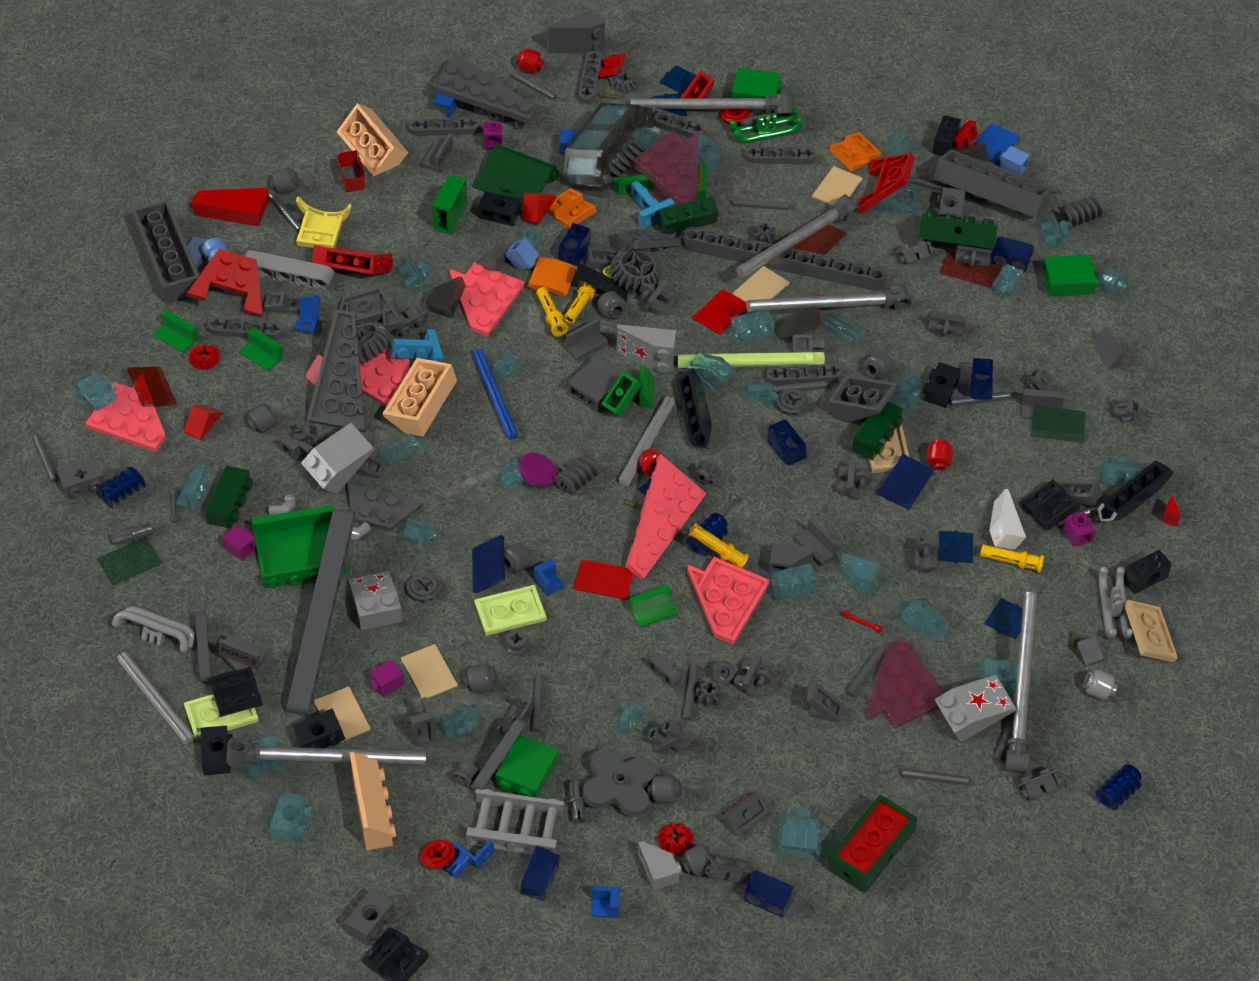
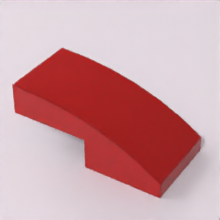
(612, 64)
(966, 134)

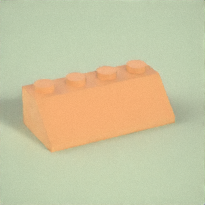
(372, 139)
(420, 396)
(371, 802)

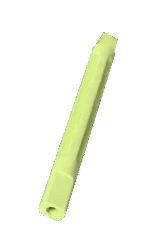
(761, 359)

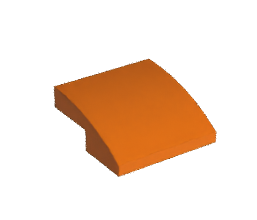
(855, 151)
(571, 208)
(553, 275)

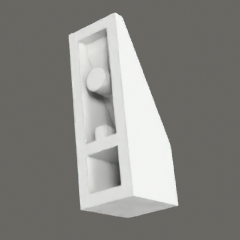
(1005, 523)

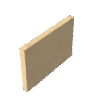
(835, 185)
(761, 285)
(429, 672)
(346, 710)

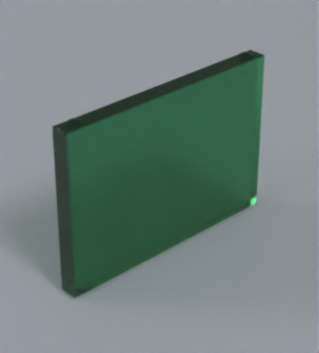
(1058, 424)
(129, 561)

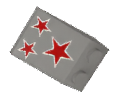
(648, 346)
(375, 600)
(975, 706)

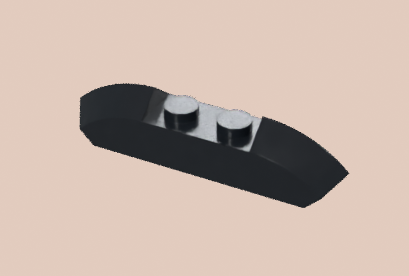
(695, 408)
(1135, 492)

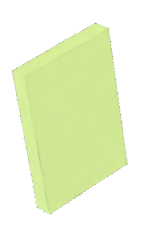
(510, 610)
(204, 713)

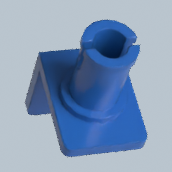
(308, 313)
(466, 858)

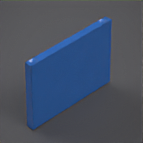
(997, 141)

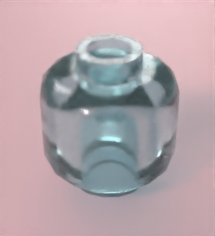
(1113, 281)

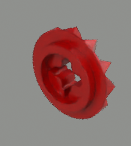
(732, 114)
(210, 360)
(668, 844)
(440, 847)

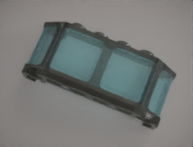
(600, 141)

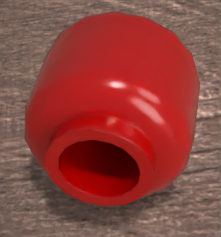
(530, 61)
(939, 454)
(648, 459)

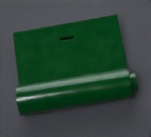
(514, 173)

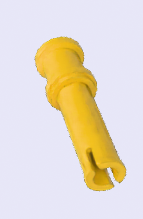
(585, 294)
(545, 297)
(726, 551)
(1021, 559)

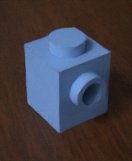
(1014, 160)
(522, 254)

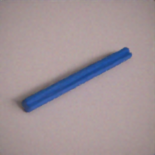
(495, 394)

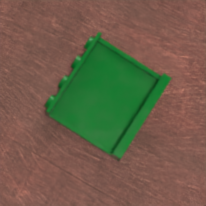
(292, 545)

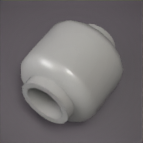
(1100, 684)

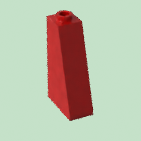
(232, 205)

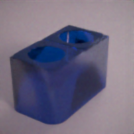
(582, 236)
(1016, 249)
(980, 388)
(787, 454)
(538, 873)
(772, 890)

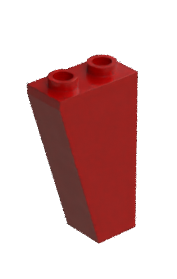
(353, 259)

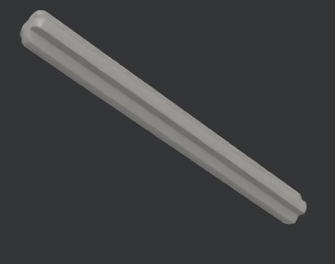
(647, 440)
(155, 698)

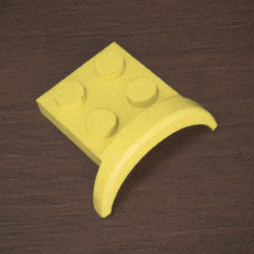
(319, 226)

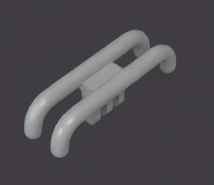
(1115, 604)
(157, 627)

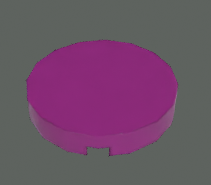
(538, 470)

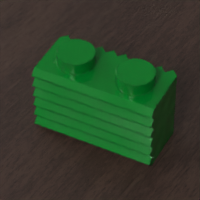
(621, 394)

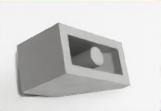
(659, 865)

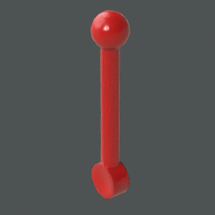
(878, 628)

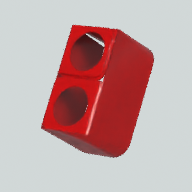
(350, 159)

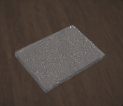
(537, 318)

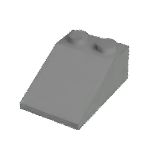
(338, 458)

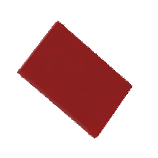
(719, 310)
(603, 579)

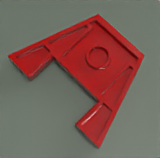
(893, 175)
(233, 274)

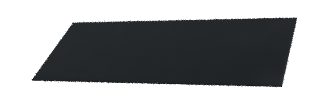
(599, 280)

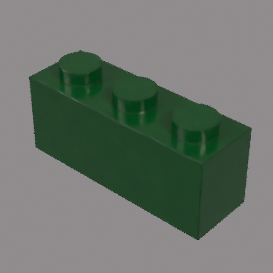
(688, 215)
(877, 431)
(228, 497)

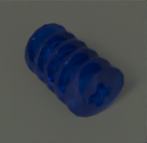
(120, 485)
(716, 525)
(1119, 787)

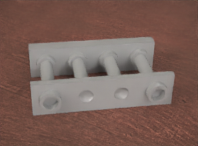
(514, 842)

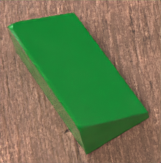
(646, 391)

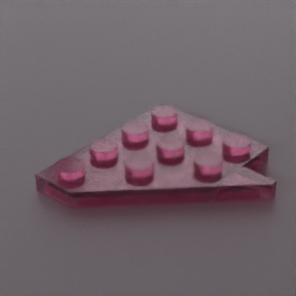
(673, 166)
(903, 686)

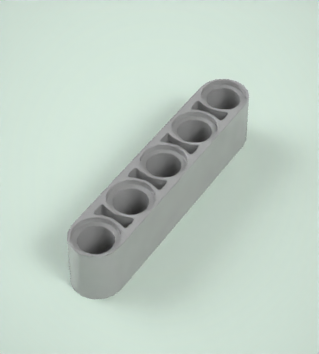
(292, 270)

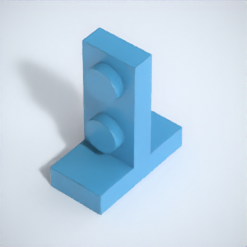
(650, 206)
(412, 349)

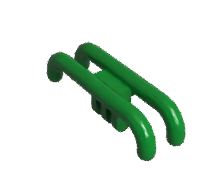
(767, 127)

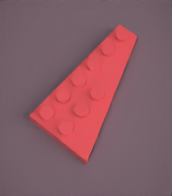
(664, 512)

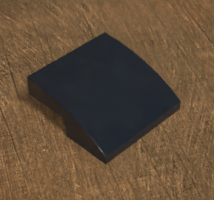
(1050, 504)
(235, 691)
(395, 957)

